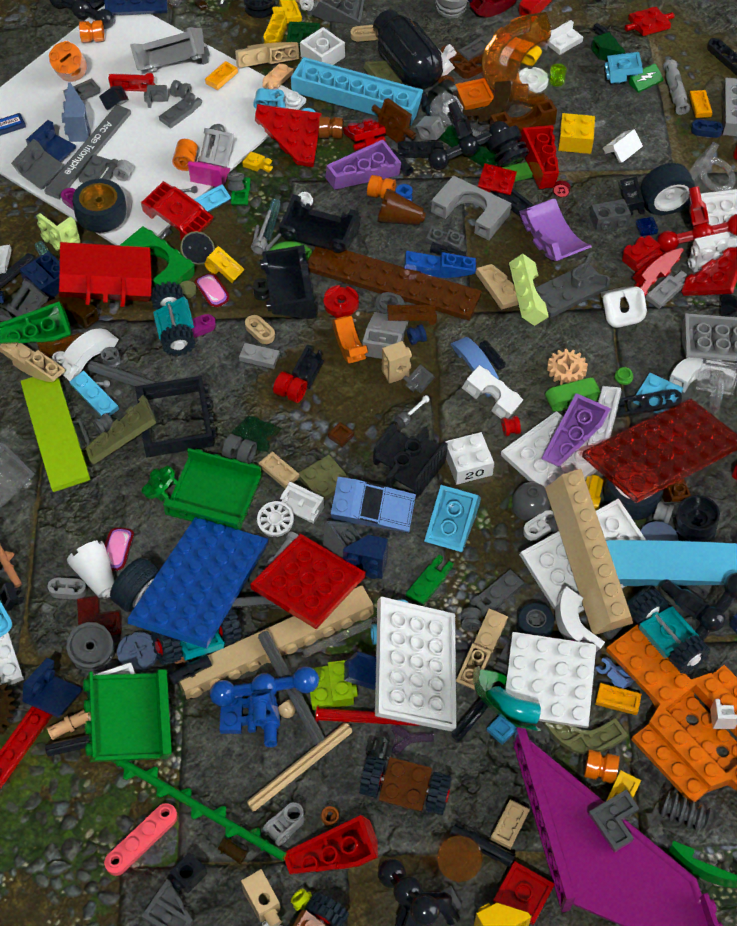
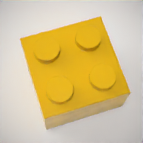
(576, 133)

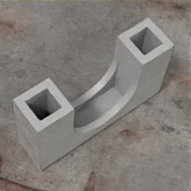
(459, 192)

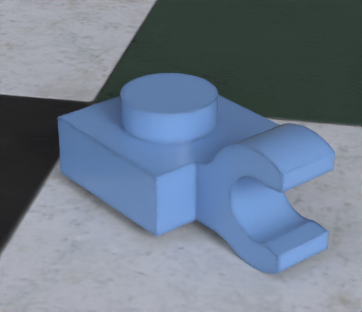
(615, 673)

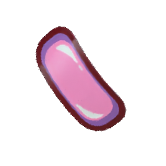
(212, 289)
(118, 546)

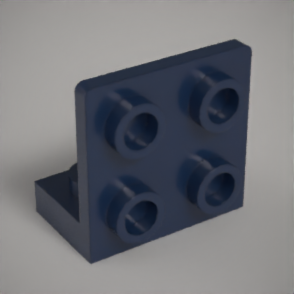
(50, 142)
(49, 692)

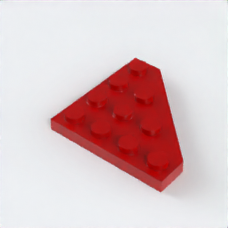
(293, 130)

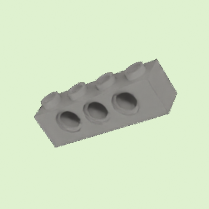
(729, 107)

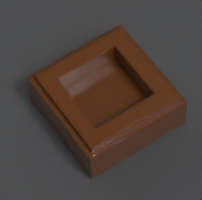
(340, 434)

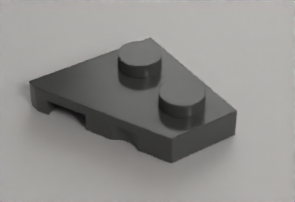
(167, 909)

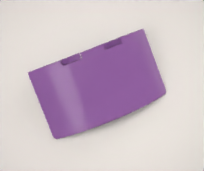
(551, 230)

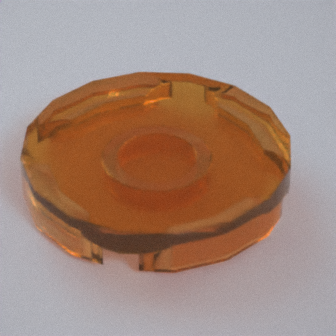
(460, 858)

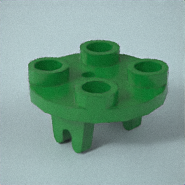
(159, 483)

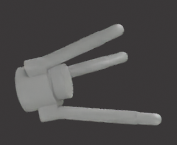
(259, 242)

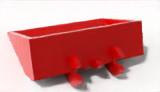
(104, 272)

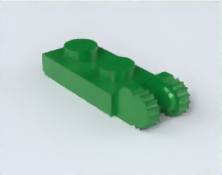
(428, 582)

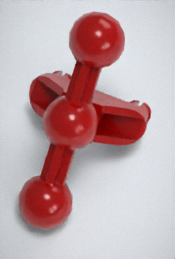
(699, 217)

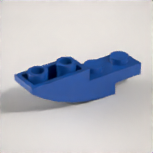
(441, 266)

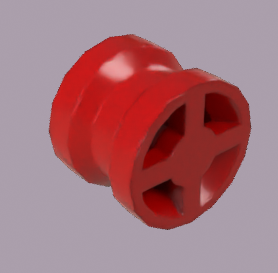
(511, 426)

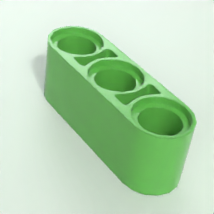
(562, 396)

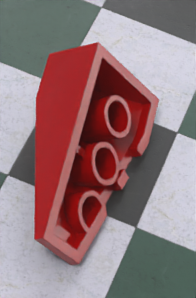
(338, 848)

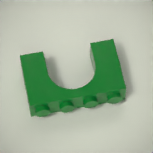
(178, 268)

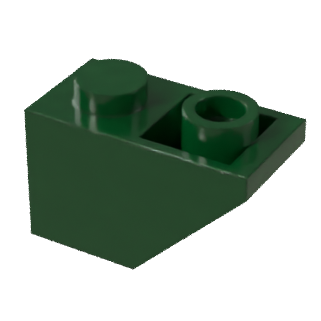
(606, 45)

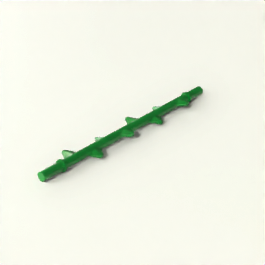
(198, 809)

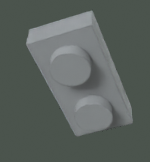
(259, 355)

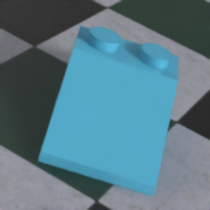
(452, 518)

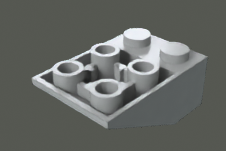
(383, 333)

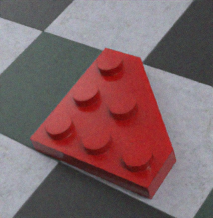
(716, 276)

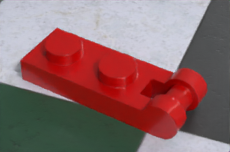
(131, 82)

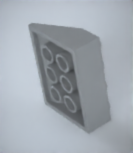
(710, 337)

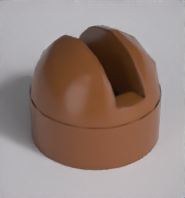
(334, 817)

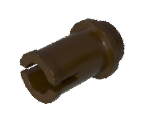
(232, 850)

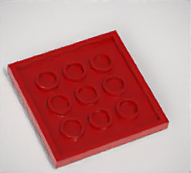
(308, 581)

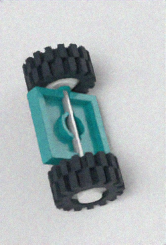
(173, 318)
(668, 631)

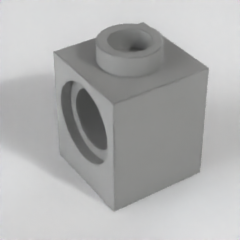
(430, 128)

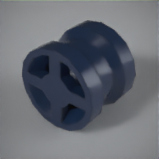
(416, 334)

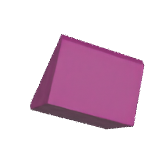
(207, 173)

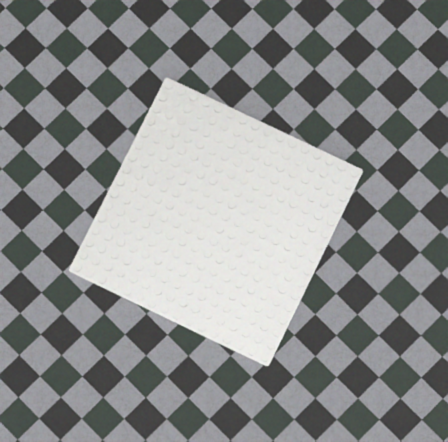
(142, 138)

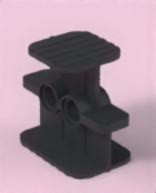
(418, 466)

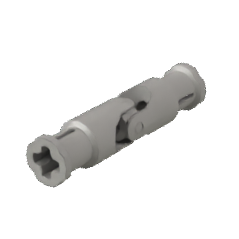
(676, 87)

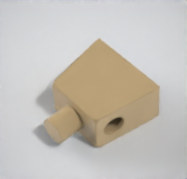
(258, 892)

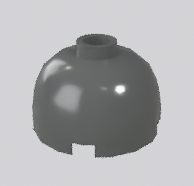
(530, 500)

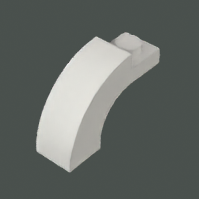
(568, 619)

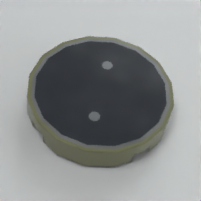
(196, 247)

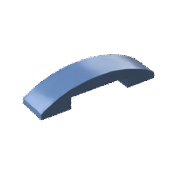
(473, 356)

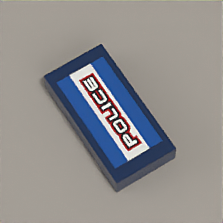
(11, 123)

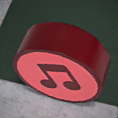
(561, 188)

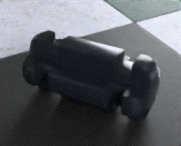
(600, 29)

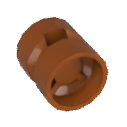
(331, 127)

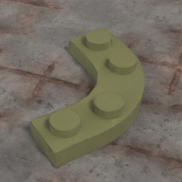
(584, 740)

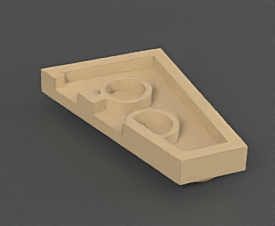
(498, 286)

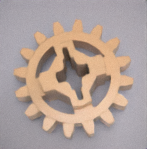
(567, 366)

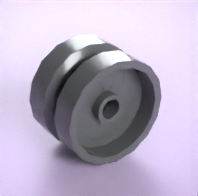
(83, 637)

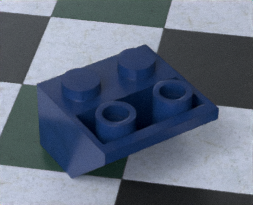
(44, 274)
(368, 555)

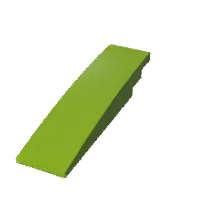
(55, 433)

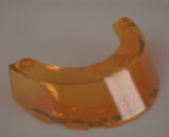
(508, 48)

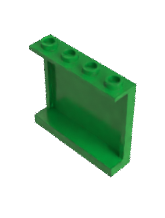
(214, 489)
(127, 717)

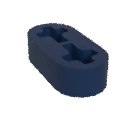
(706, 128)

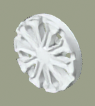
(275, 518)

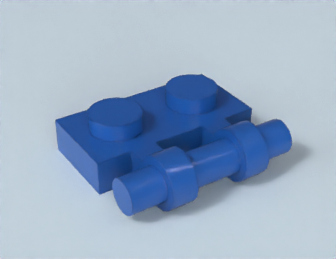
(232, 719)

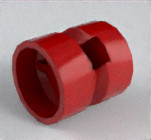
(288, 386)

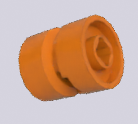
(91, 31)
(185, 151)
(378, 186)
(601, 766)

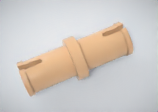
(67, 724)

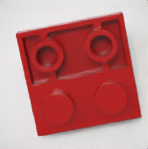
(364, 131)

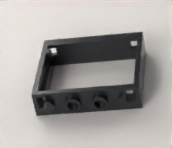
(173, 388)

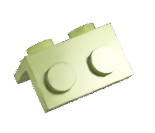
(54, 234)

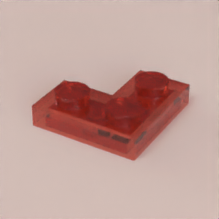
(89, 612)

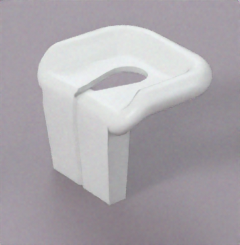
(636, 301)

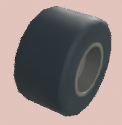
(535, 620)

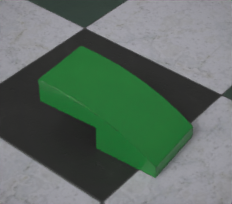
(242, 196)

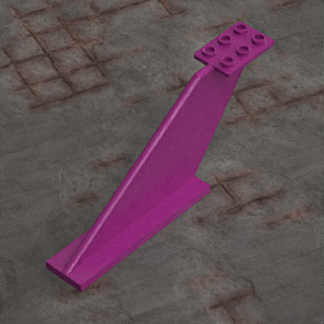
(626, 887)

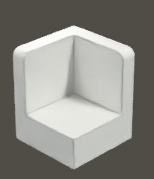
(723, 716)

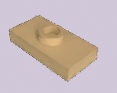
(278, 469)
(510, 824)

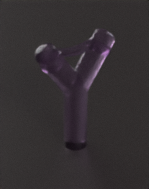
(408, 738)

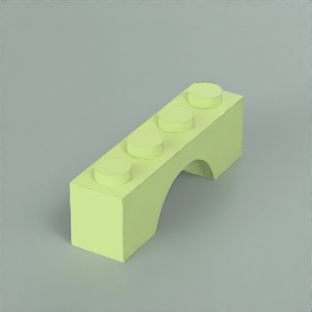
(530, 303)

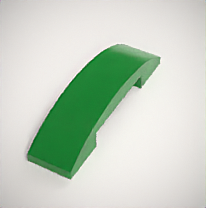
(705, 871)

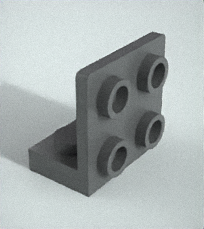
(36, 165)

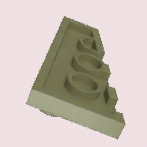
(131, 425)

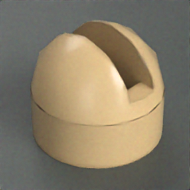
(286, 709)

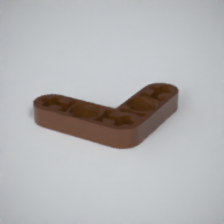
(465, 68)

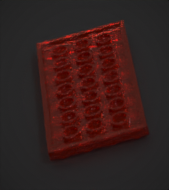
(662, 450)

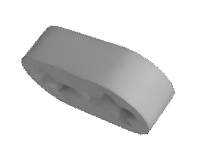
(67, 588)

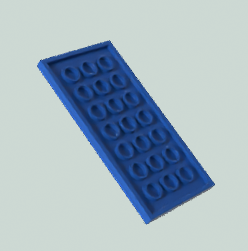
(198, 582)

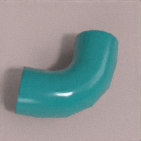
(514, 707)

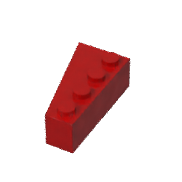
(542, 154)

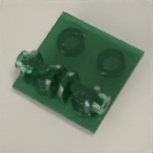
(257, 431)

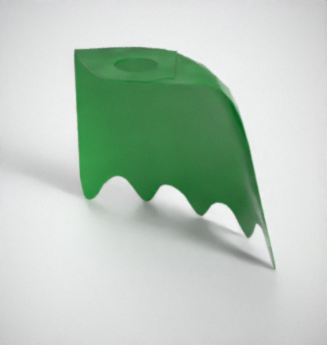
(483, 683)

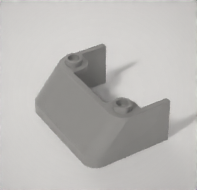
(169, 50)

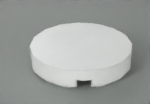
(535, 78)

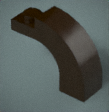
(501, 102)
(77, 310)

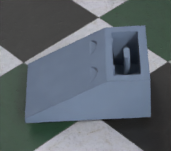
(75, 116)

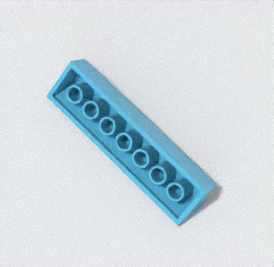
(352, 88)

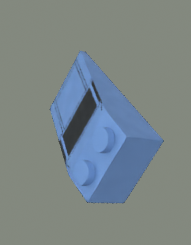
(372, 505)

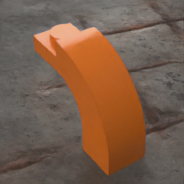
(348, 340)

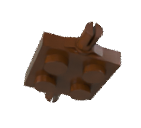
(395, 120)

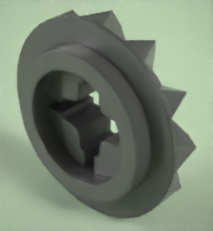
(385, 298)

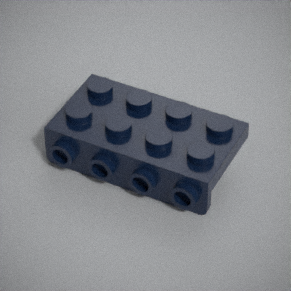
(132, 7)

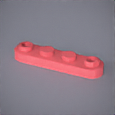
(140, 839)

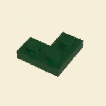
(301, 30)

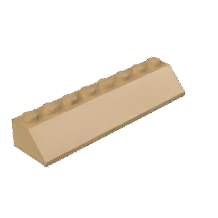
(588, 553)

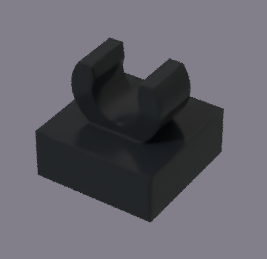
(9, 597)

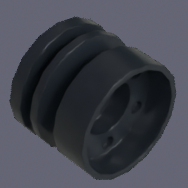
(506, 144)
(697, 519)

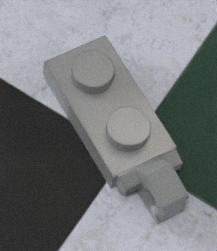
(666, 289)

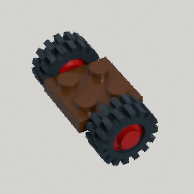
(405, 784)

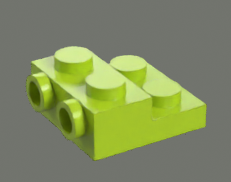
(332, 688)

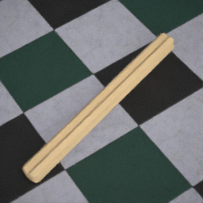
(299, 767)

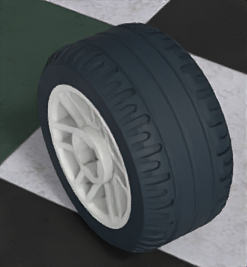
(133, 583)

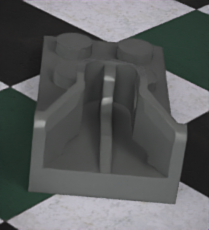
(572, 288)

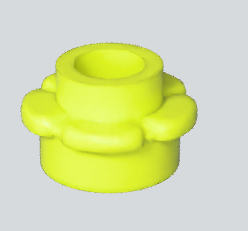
(300, 899)

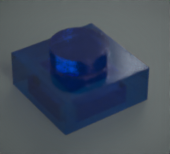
(647, 226)

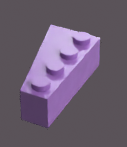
(360, 165)

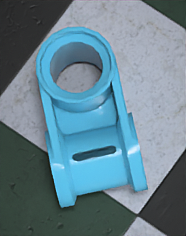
(269, 97)

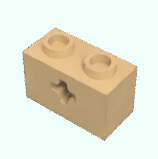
(396, 361)

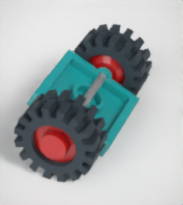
(170, 649)

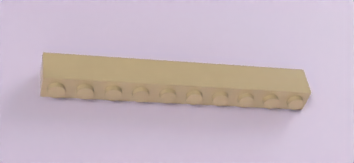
(288, 637)

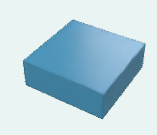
(501, 730)

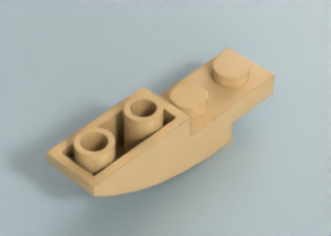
(267, 53)
(31, 362)
(483, 647)

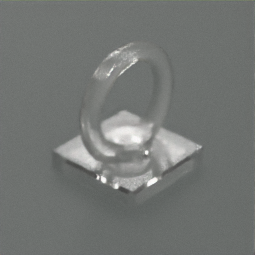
(703, 165)
(717, 378)

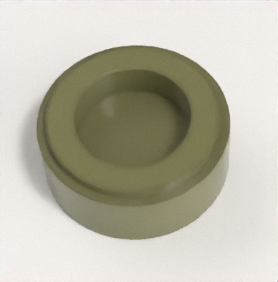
(188, 288)

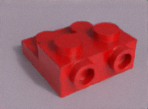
(641, 252)

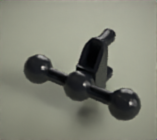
(83, 9)
(463, 133)
(710, 617)
(418, 906)

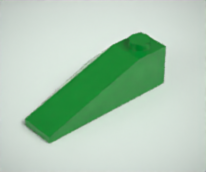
(40, 325)

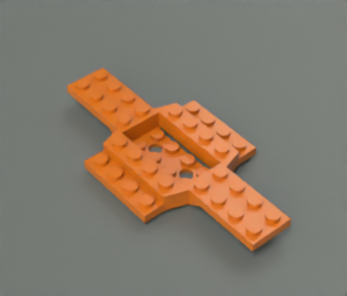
(681, 750)

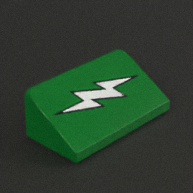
(647, 79)

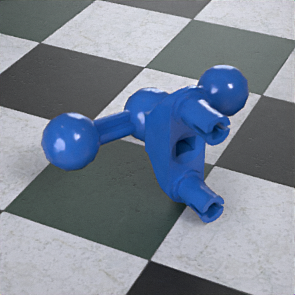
(263, 697)

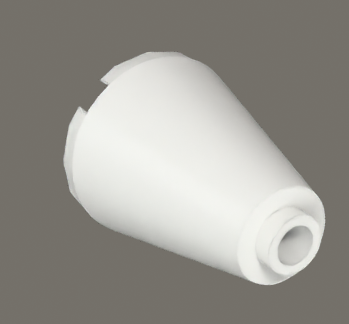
(93, 567)

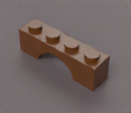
(542, 114)

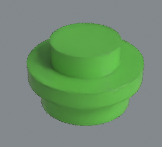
(624, 376)

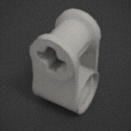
(284, 824)

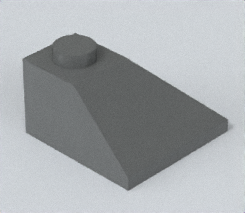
(338, 536)

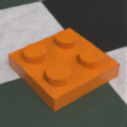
(474, 94)

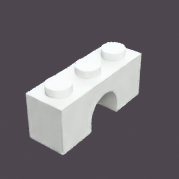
(483, 382)

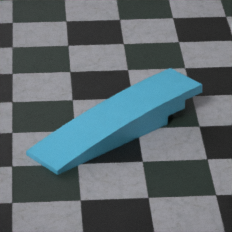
(678, 561)

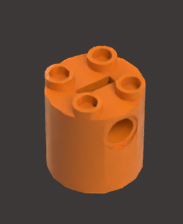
(68, 61)

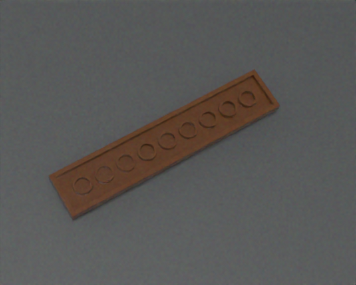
(386, 277)

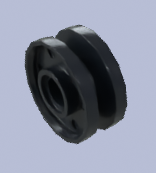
(259, 8)

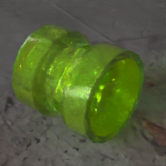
(557, 75)

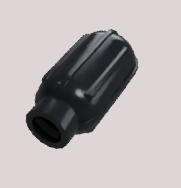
(408, 49)

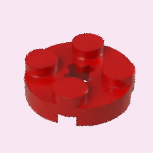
(343, 309)

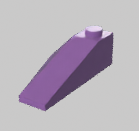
(577, 426)

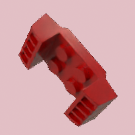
(176, 209)

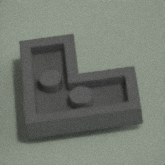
(609, 819)

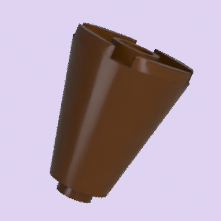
(400, 210)

